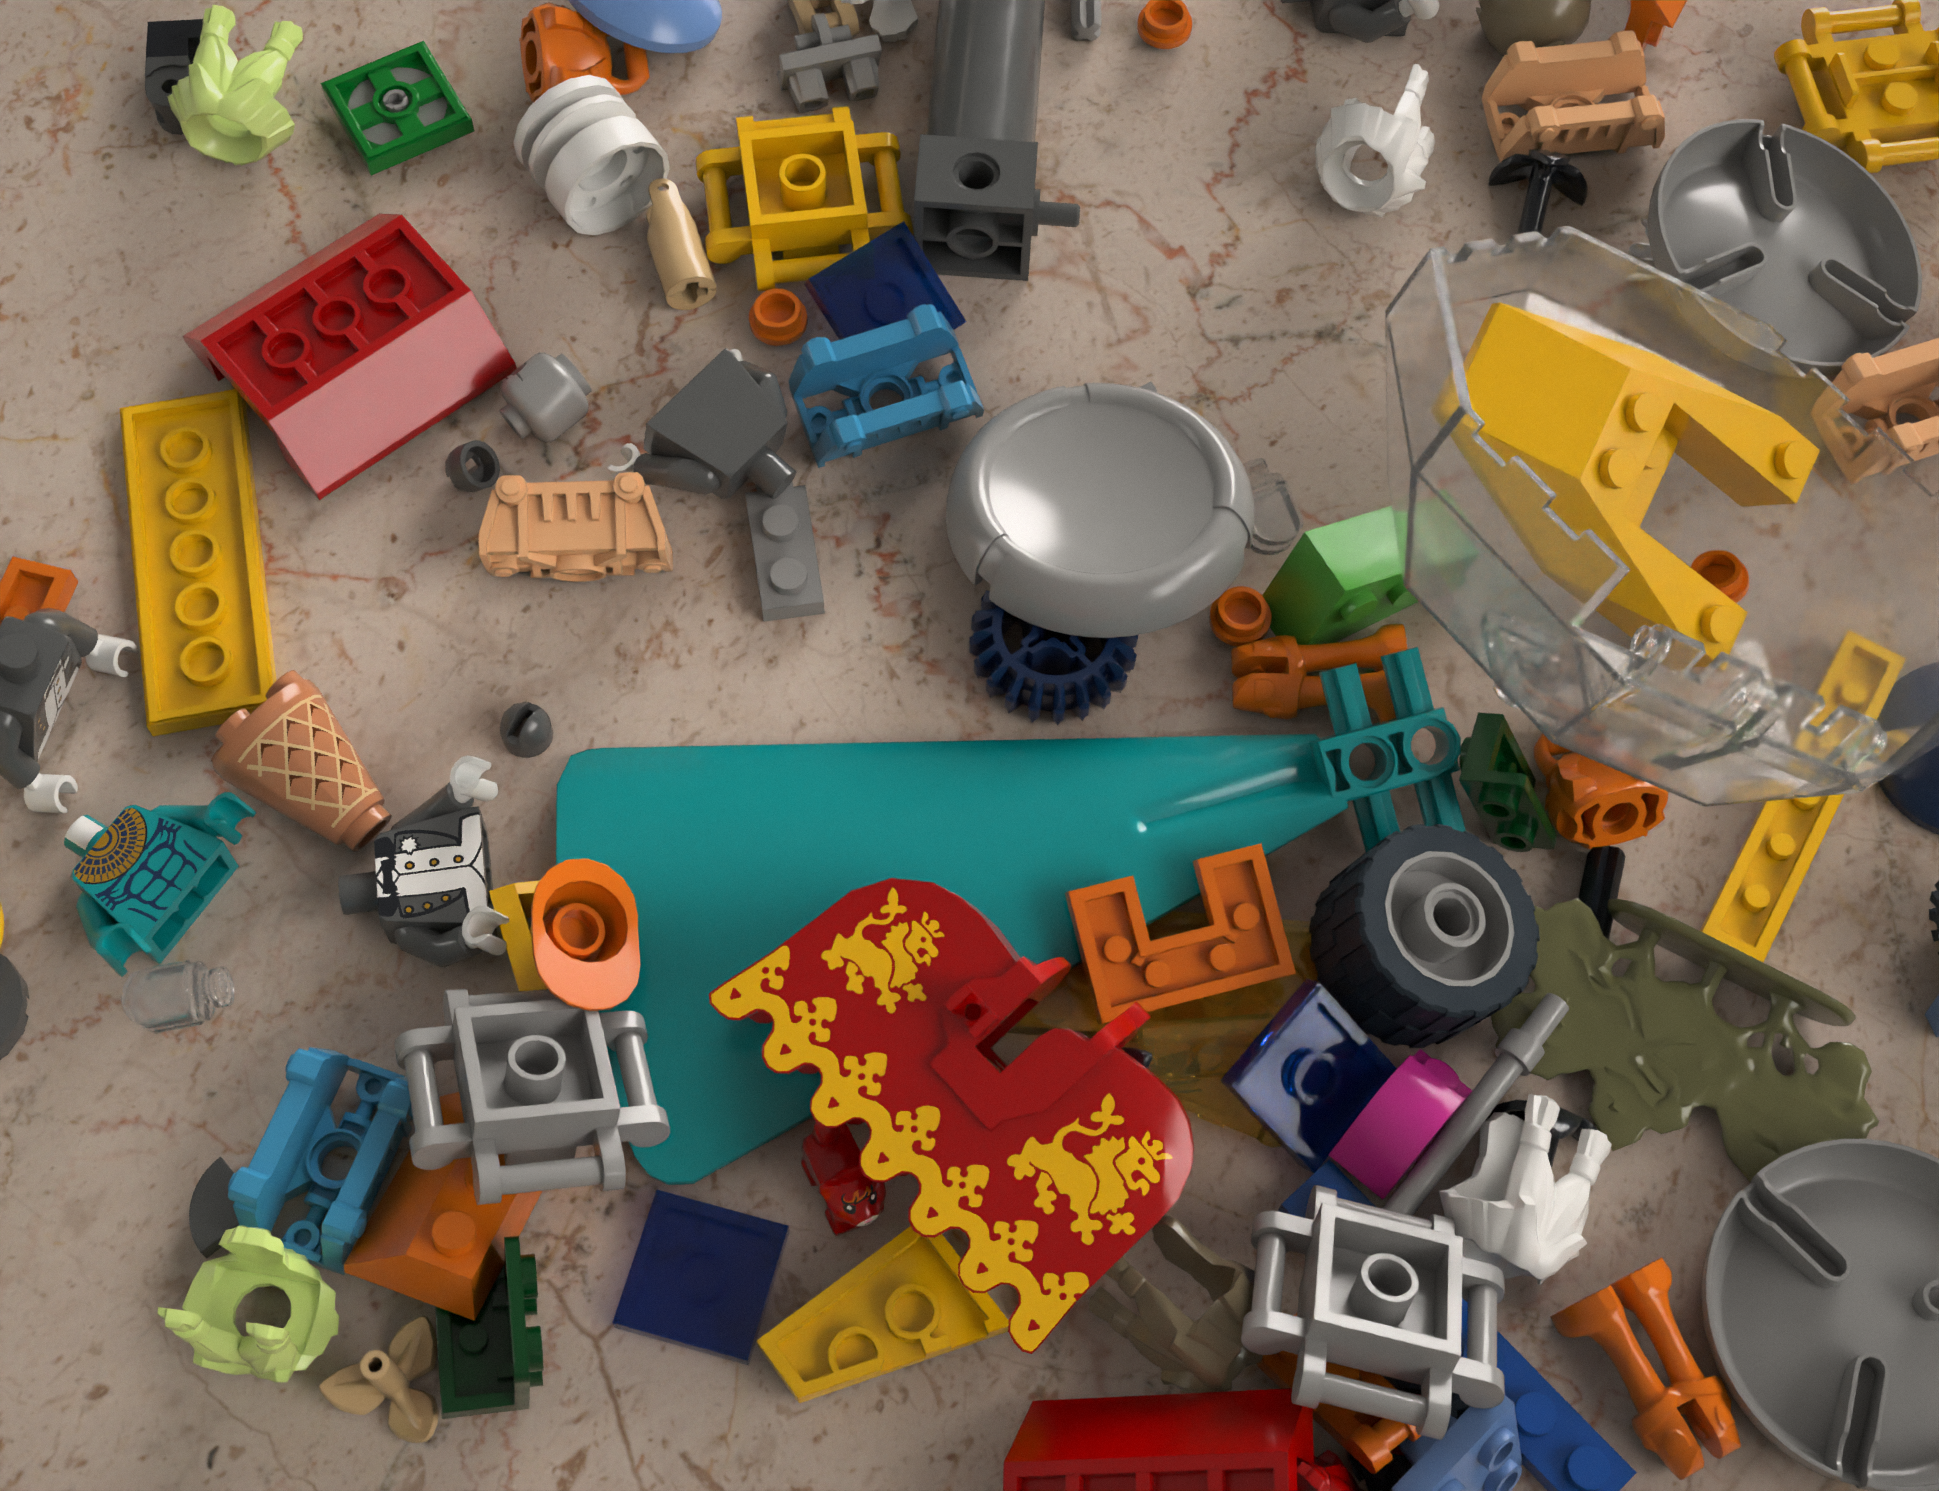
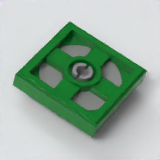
(397, 107)

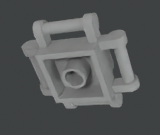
(531, 1089)
(1381, 1300)

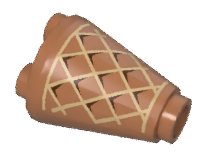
(302, 764)

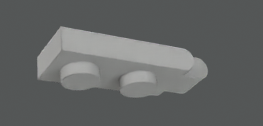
(785, 554)

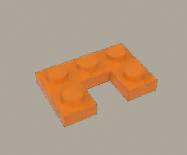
(1235, 951)

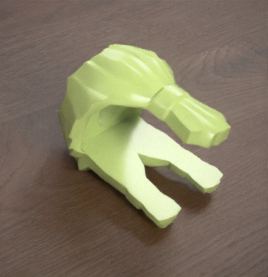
(230, 103)
(220, 1285)

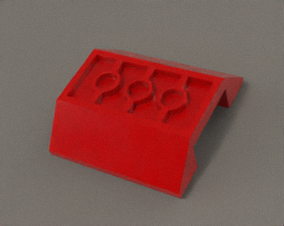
(355, 350)
(1162, 1443)

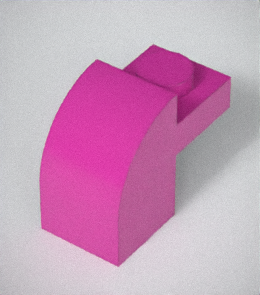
(1400, 1122)

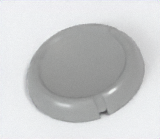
(1788, 238)
(1100, 510)
(1831, 1310)

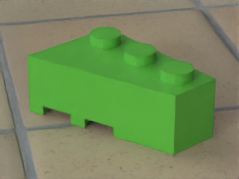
(1339, 580)

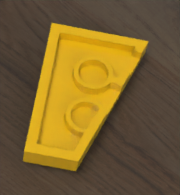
(881, 1318)

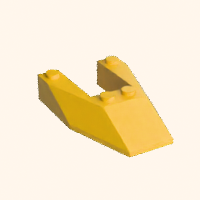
(1600, 434)

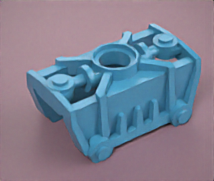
(878, 362)
(302, 1136)

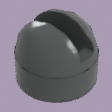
(480, 476)
(535, 734)

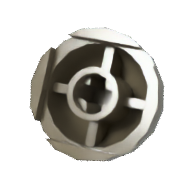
(1537, 21)

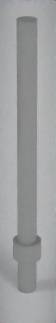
(1515, 1056)

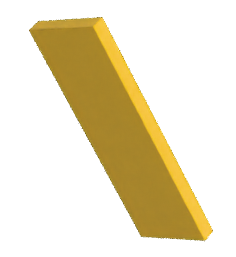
(196, 560)

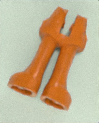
(1275, 670)
(1657, 1406)

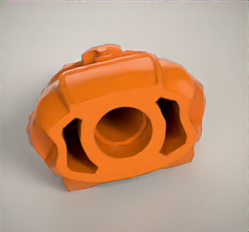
(565, 46)
(1595, 802)

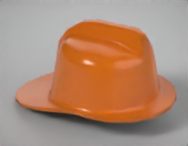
(585, 934)

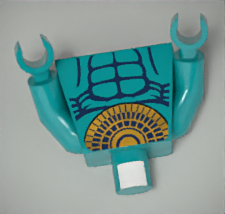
(151, 873)

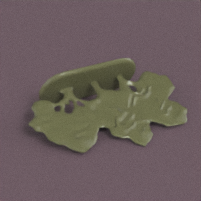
(1665, 1050)

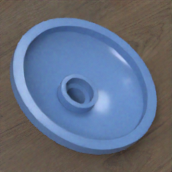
(655, 24)

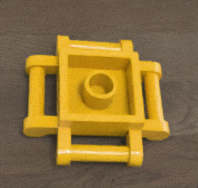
(1868, 93)
(799, 193)

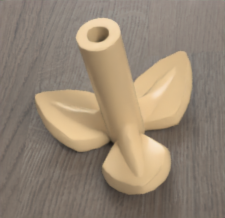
(378, 1376)

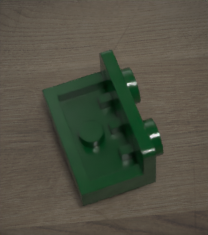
(1503, 787)

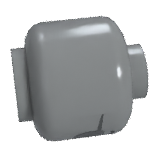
(544, 397)

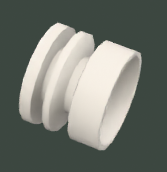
(590, 154)

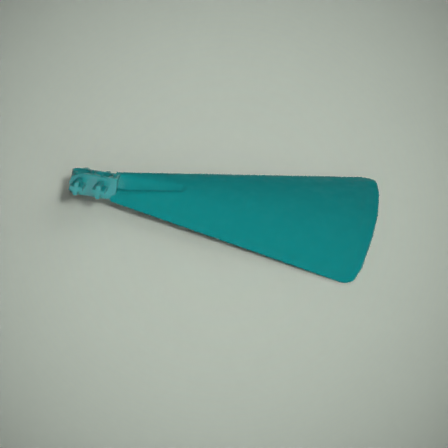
(761, 839)

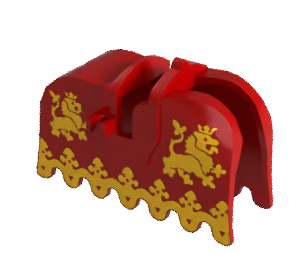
(1035, 1159)

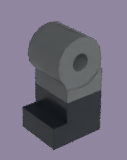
(168, 56)

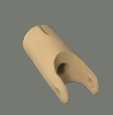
(677, 249)

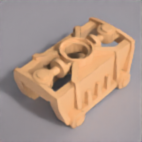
(1563, 95)
(1896, 385)
(573, 529)

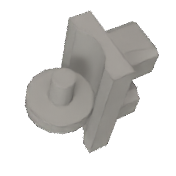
(828, 56)

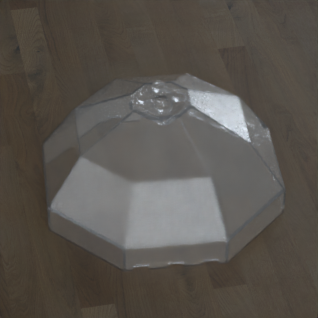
(1843, 586)

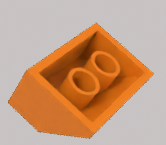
(434, 1237)

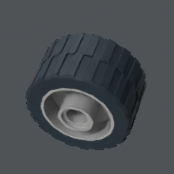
(1424, 936)

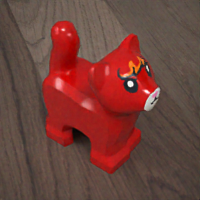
(833, 1165)

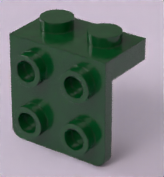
(496, 1358)

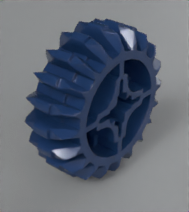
(1044, 670)

